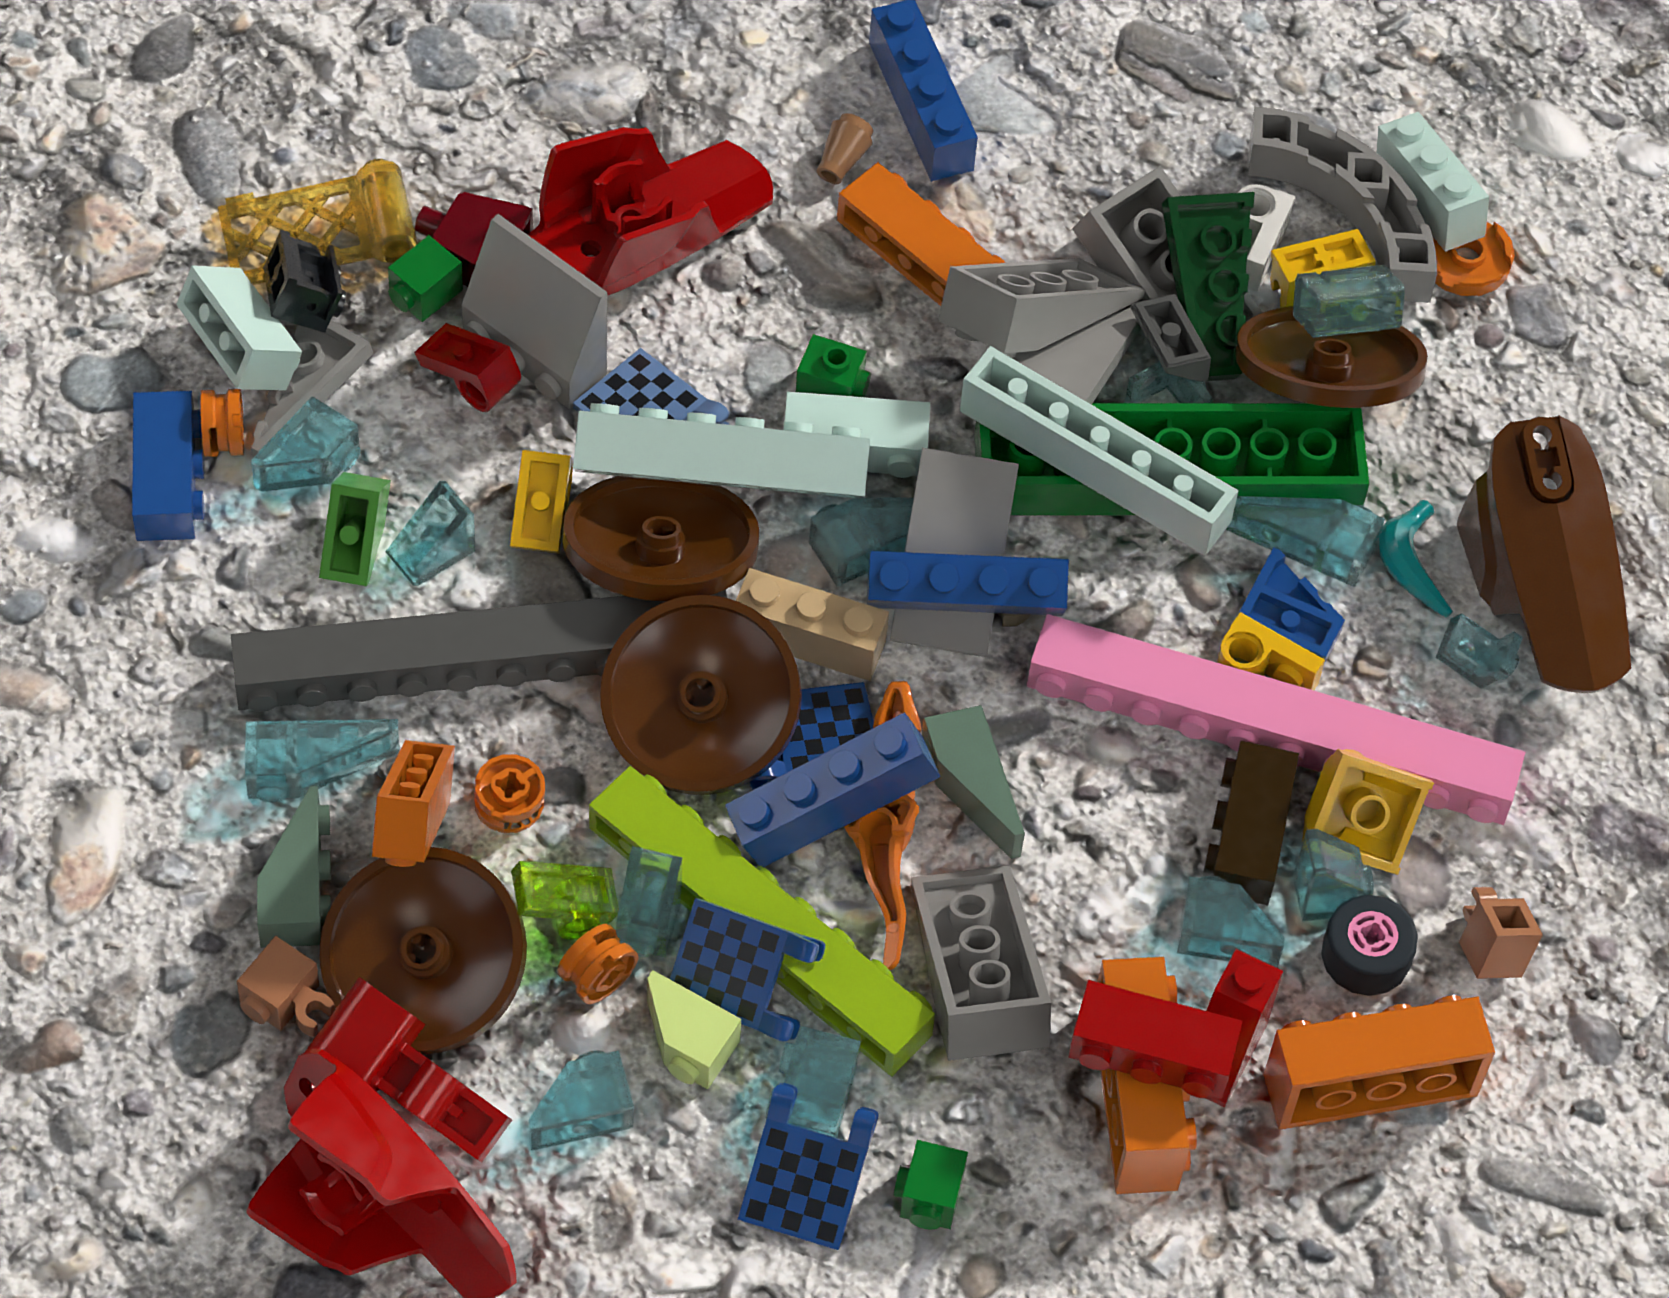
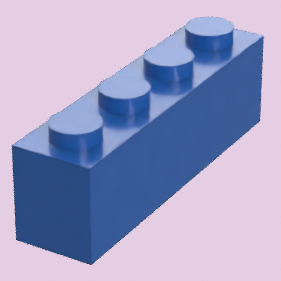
(923, 90)
(967, 583)
(832, 790)

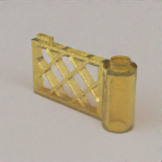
(376, 202)

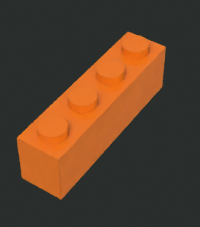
(907, 230)
(413, 802)

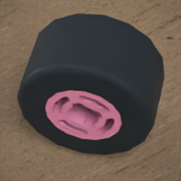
(1363, 963)

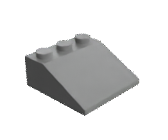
(540, 310)

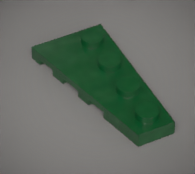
(1209, 262)

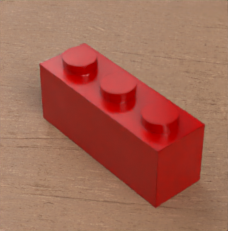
(1155, 1040)

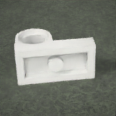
(1268, 224)

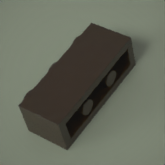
(1252, 818)

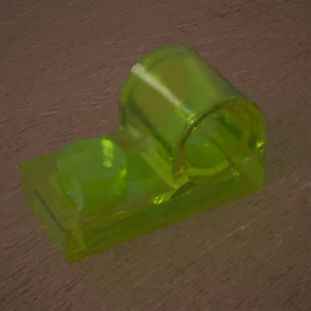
(570, 894)

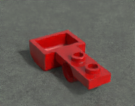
(375, 1042)

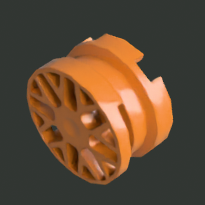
(222, 422)
(509, 791)
(597, 963)

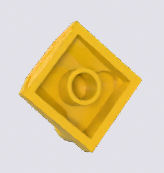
(1367, 806)

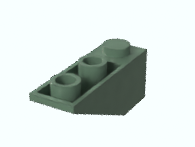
(291, 880)

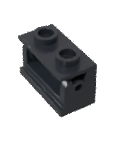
(303, 283)

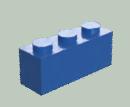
(166, 466)

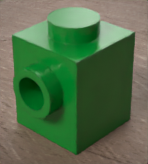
(424, 279)
(832, 369)
(931, 1185)

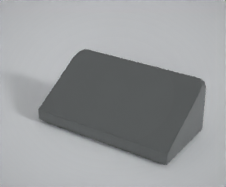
(1173, 337)

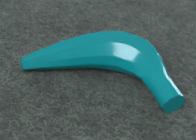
(1401, 559)

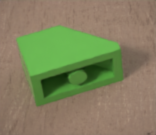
(354, 528)

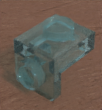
(1477, 652)

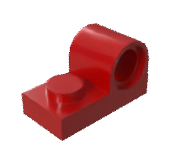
(478, 365)

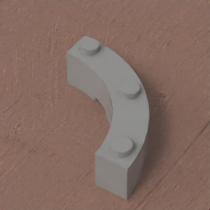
(1356, 184)

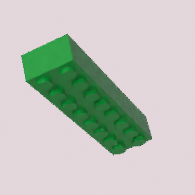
(1250, 446)

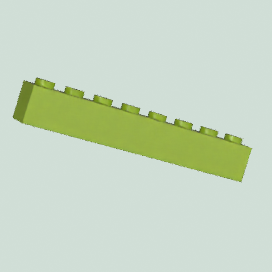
(841, 989)

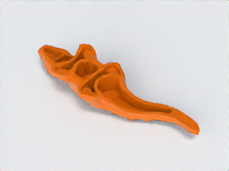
(886, 833)

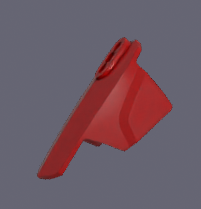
(635, 211)
(371, 1189)

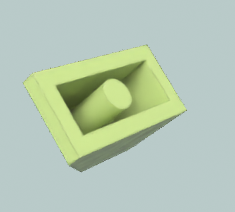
(690, 1031)

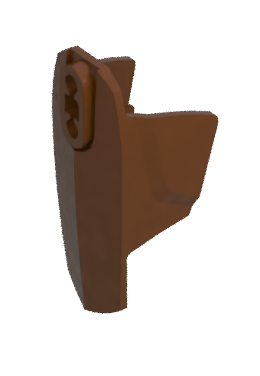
(1550, 552)

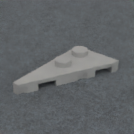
(323, 367)

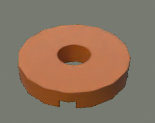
(1476, 275)

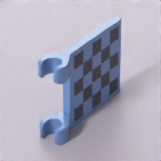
(649, 384)

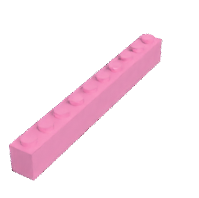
(1237, 706)

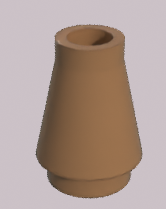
(844, 146)

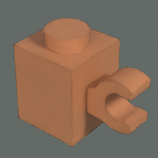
(1498, 935)
(282, 985)

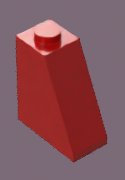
(1245, 994)

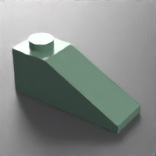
(974, 774)

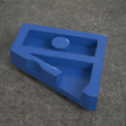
(1292, 607)

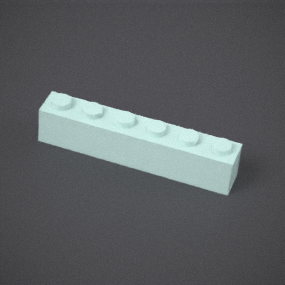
(1098, 450)
(721, 453)

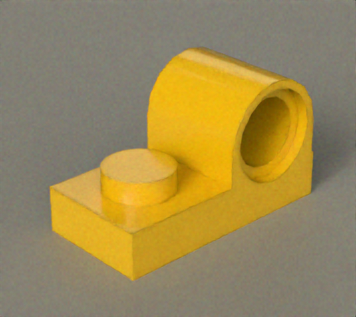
(541, 501)
(1269, 654)

